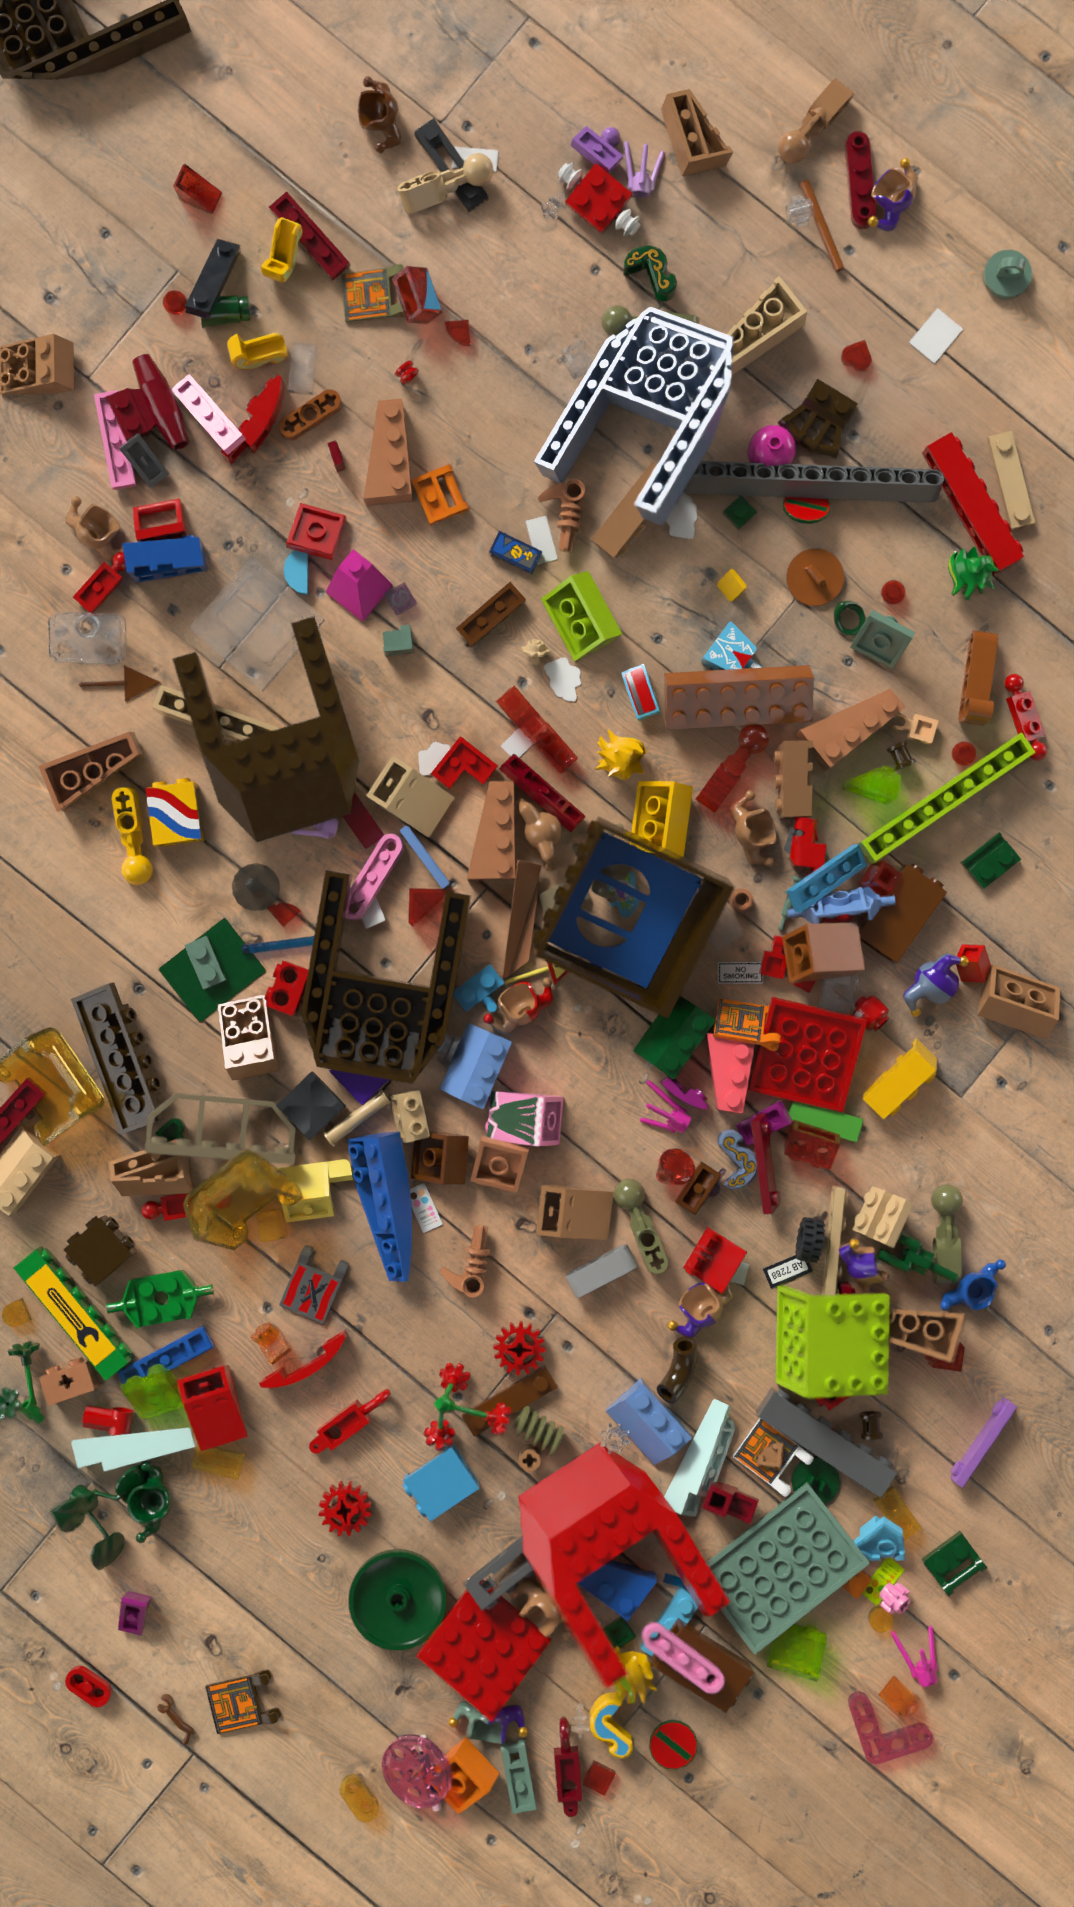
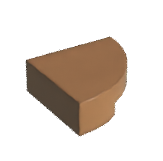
(771, 1455)

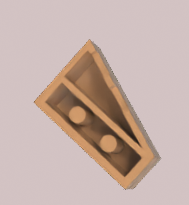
(151, 1174)

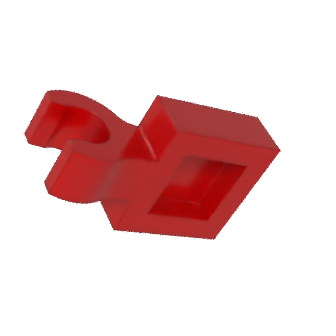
(774, 962)

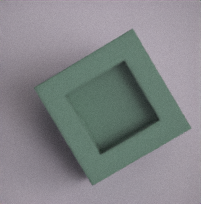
(398, 641)

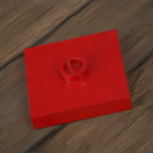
(316, 531)

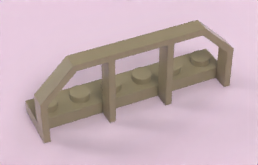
(208, 1148)

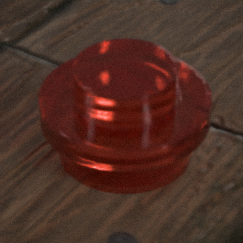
(174, 302)
(893, 592)
(963, 753)

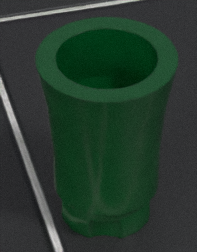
(227, 311)

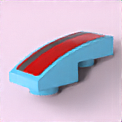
(641, 692)

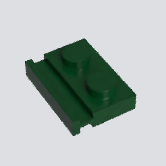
(990, 860)

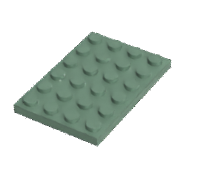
(784, 1567)

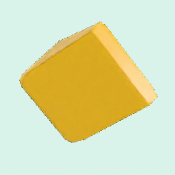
(731, 585)

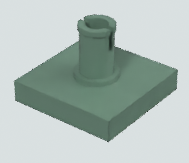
(882, 639)

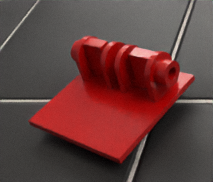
(715, 1260)

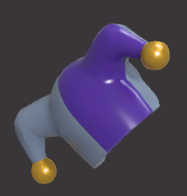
(934, 982)

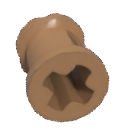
(523, 1462)

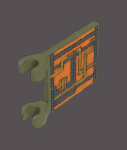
(369, 294)

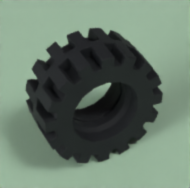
(810, 1240)

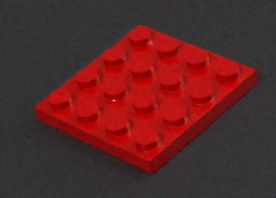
(813, 1054)
(483, 1652)

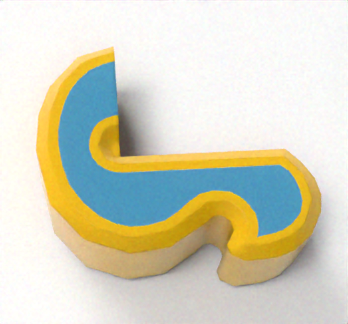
(608, 1730)

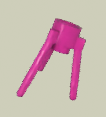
(676, 1120)
(925, 1670)

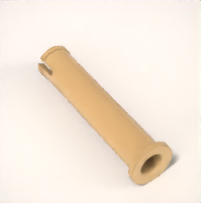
(357, 1118)

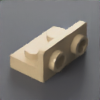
(409, 1116)

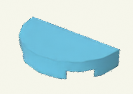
(297, 571)

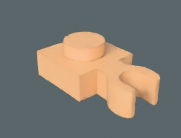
(920, 728)

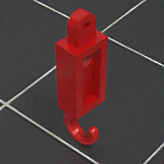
(349, 1421)

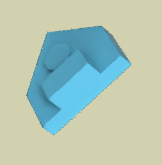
(881, 1539)

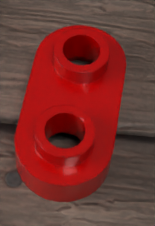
(87, 1688)

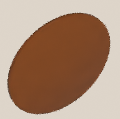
(815, 577)

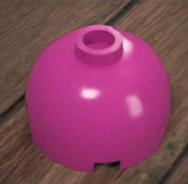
(771, 446)

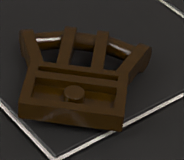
(829, 407)

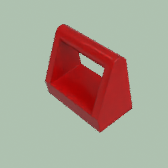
(168, 531)

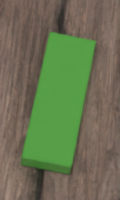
(827, 1119)

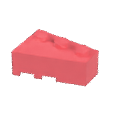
(730, 1071)

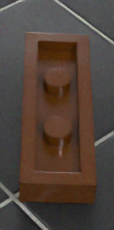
(490, 614)

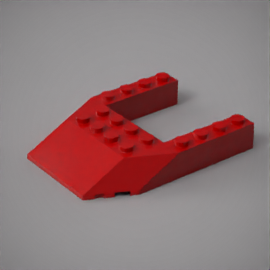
(586, 1519)

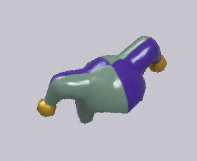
(482, 1729)

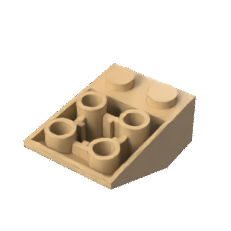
(410, 796)

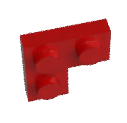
(462, 758)

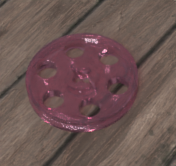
(424, 1778)

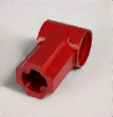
(115, 1420)

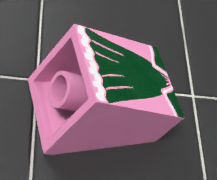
(525, 1118)

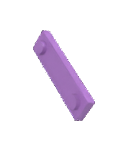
(964, 1469)

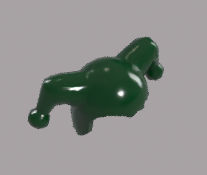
(149, 1502)

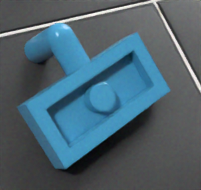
(478, 989)

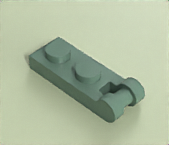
(518, 1777)

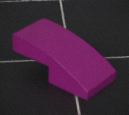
(776, 1115)

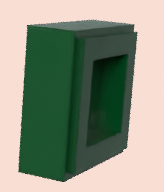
(619, 1632)

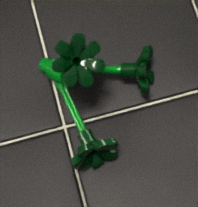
(8, 1399)

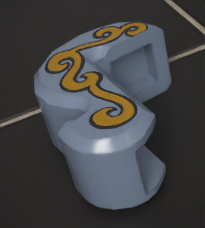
(743, 1157)

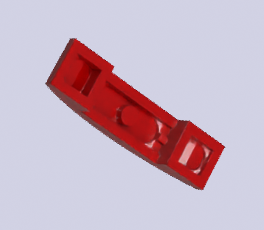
(281, 1378)

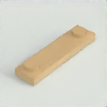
(1010, 480)

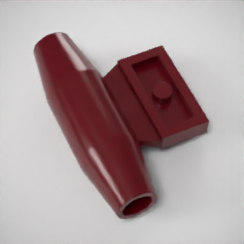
(149, 406)

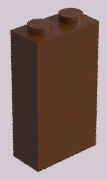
(898, 925)
(735, 1669)

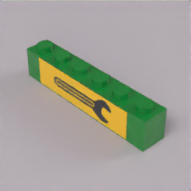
(73, 1312)

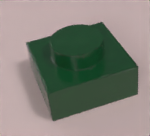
(739, 512)

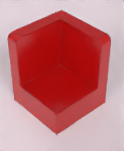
(978, 964)

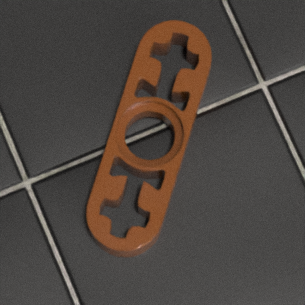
(311, 404)

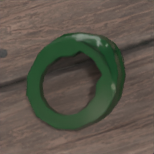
(851, 606)

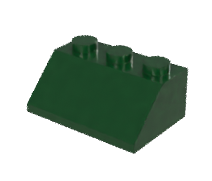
(674, 1039)

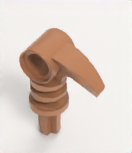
(571, 509)
(476, 1260)

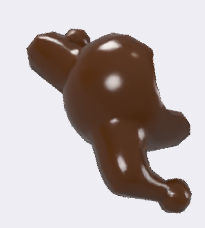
(379, 112)

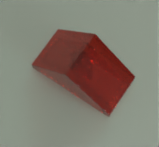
(196, 190)
(422, 901)

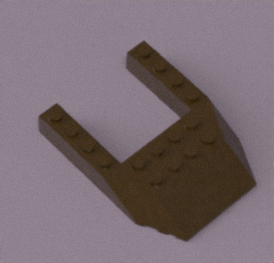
(52, 44)
(287, 774)
(373, 1021)

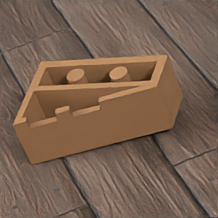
(692, 135)
(793, 779)

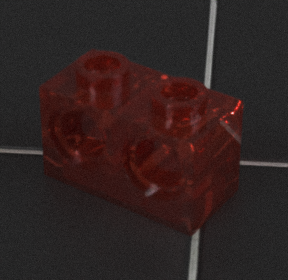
(814, 1139)

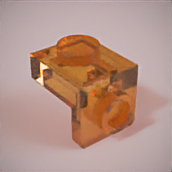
(271, 1342)
(900, 1697)

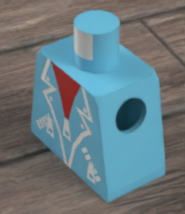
(731, 651)

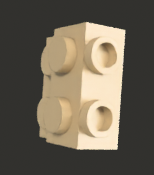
(882, 1216)

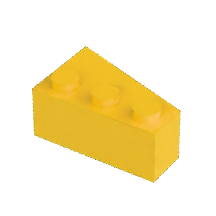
(901, 1080)

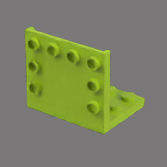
(832, 1343)

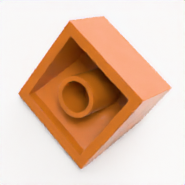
(470, 1775)

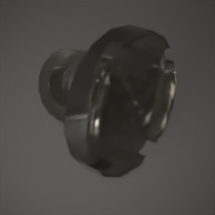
(256, 887)

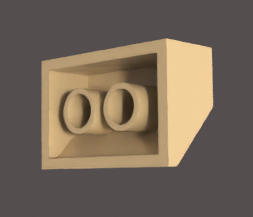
(22, 1168)

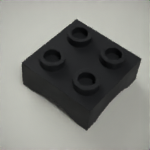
(311, 1105)

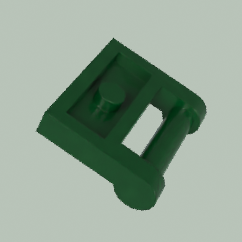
(950, 1556)

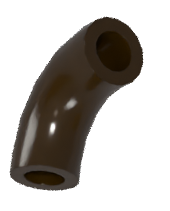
(680, 1371)

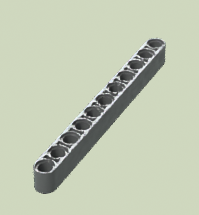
(816, 481)

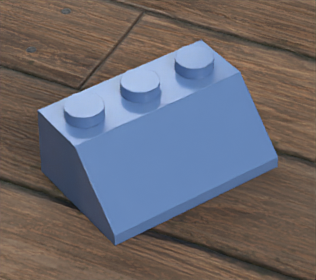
(475, 1065)
(649, 1422)

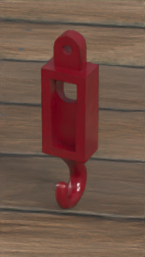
(567, 1768)

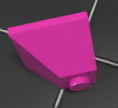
(358, 585)

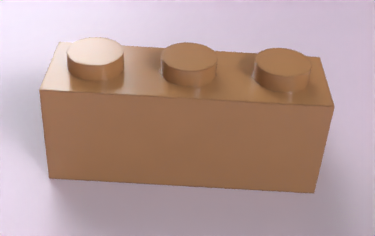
(1020, 1002)

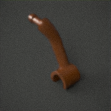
(175, 1718)

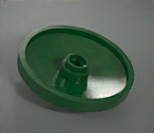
(397, 1599)

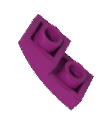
(694, 1098)

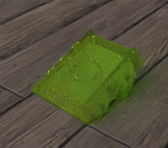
(154, 1393)
(798, 1651)

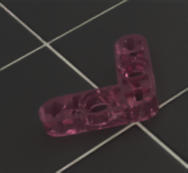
(884, 1741)

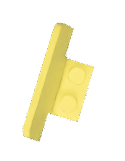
(315, 1187)

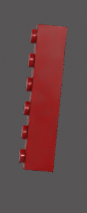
(972, 502)

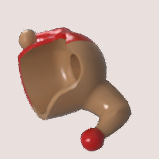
(520, 1006)

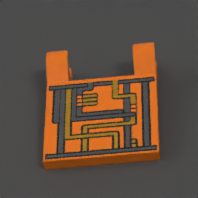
(744, 1023)

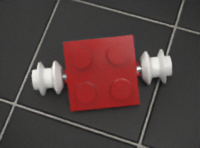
(598, 198)

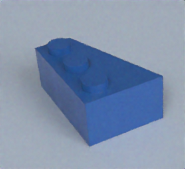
(164, 558)
(620, 1586)

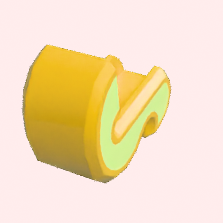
(283, 250)
(257, 351)

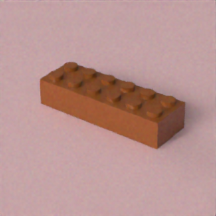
(738, 697)

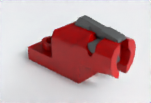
(802, 845)

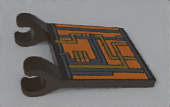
(237, 1704)

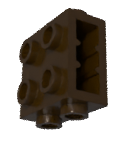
(99, 1249)

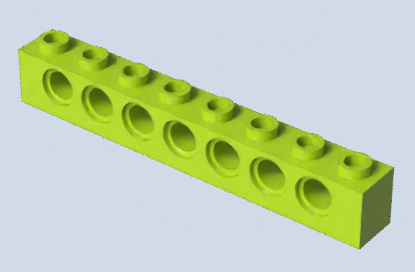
(946, 798)

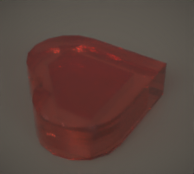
(857, 356)

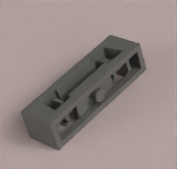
(507, 1583)

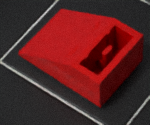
(212, 1407)

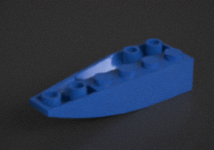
(386, 1198)

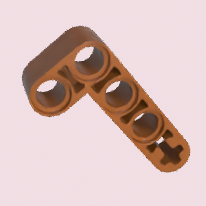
(978, 677)

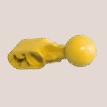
(135, 868)

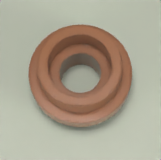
(748, 900)

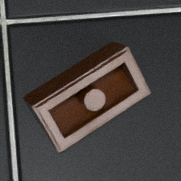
(698, 1188)

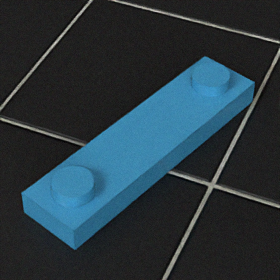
(826, 878)

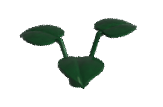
(83, 1501)

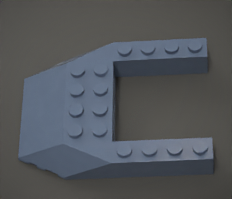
(662, 372)

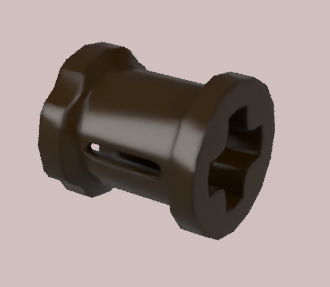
(896, 756)
(871, 1425)

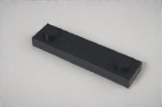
(212, 279)

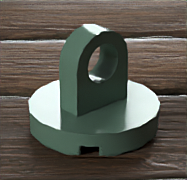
(1007, 274)

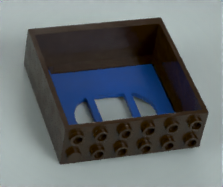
(654, 932)

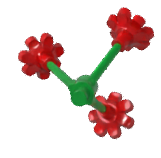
(453, 1380)

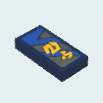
(515, 552)

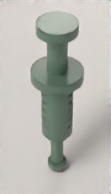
(787, 905)

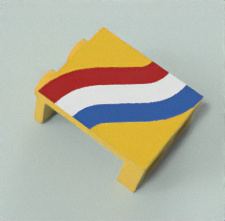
(174, 813)

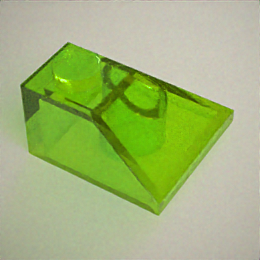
(877, 784)

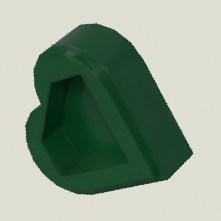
(172, 1129)

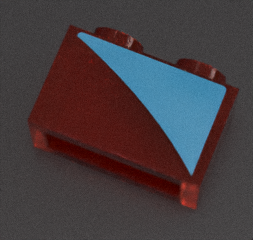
(417, 295)

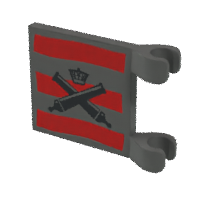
(311, 1289)

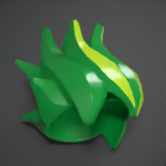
(970, 572)

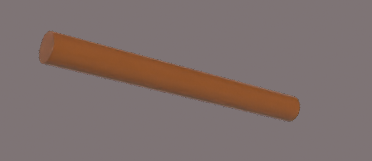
(822, 227)

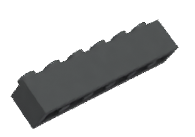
(825, 1442)

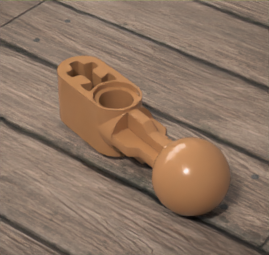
(825, 109)

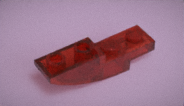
(536, 729)

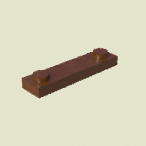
(514, 1396)

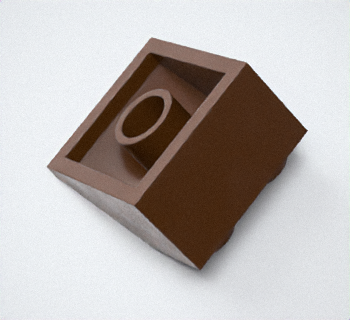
(440, 1158)

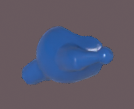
(975, 1289)

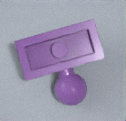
(597, 148)

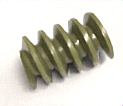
(538, 1430)

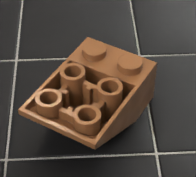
(37, 366)
(248, 1038)
(574, 1212)

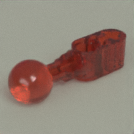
(752, 740)

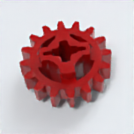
(529, 1348)
(335, 1510)

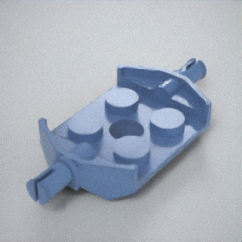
(844, 902)

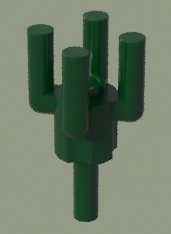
(915, 1258)

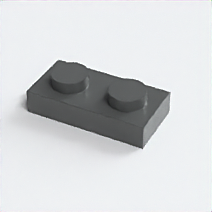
(144, 460)

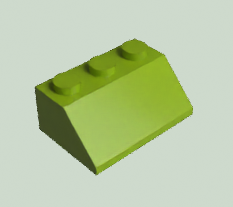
(581, 615)

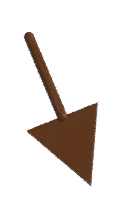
(133, 683)

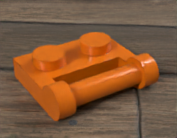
(432, 497)

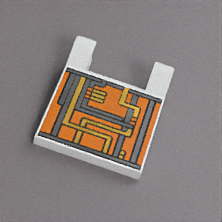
(760, 1437)

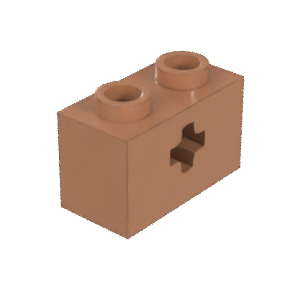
(59, 1390)

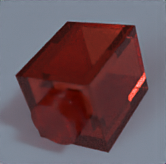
(880, 878)

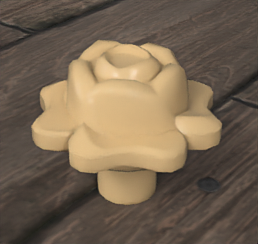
(535, 650)

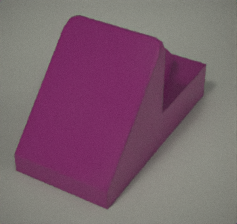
(133, 1612)

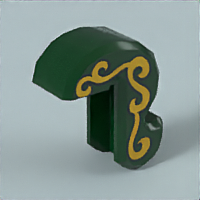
(655, 263)

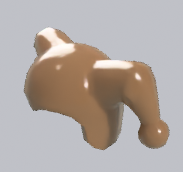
(94, 527)
(753, 829)
(541, 831)
(540, 1609)

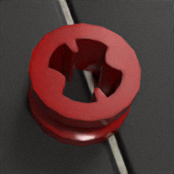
(406, 372)

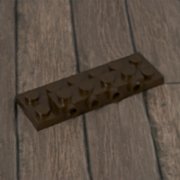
(119, 1056)

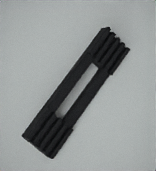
(431, 137)

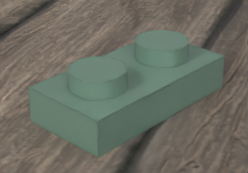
(205, 962)

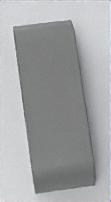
(601, 1270)

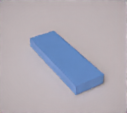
(425, 857)

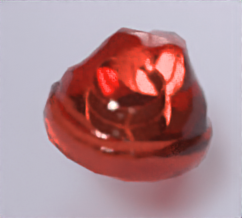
(675, 1167)

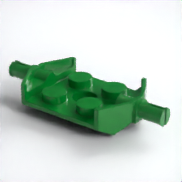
(141, 1304)

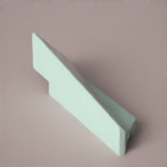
(130, 1448)
(702, 1460)

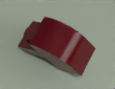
(726, 1499)

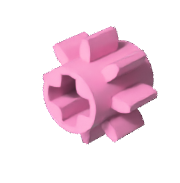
(894, 1598)

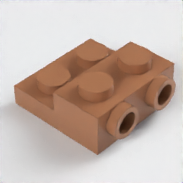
(499, 1164)

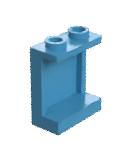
(441, 1483)

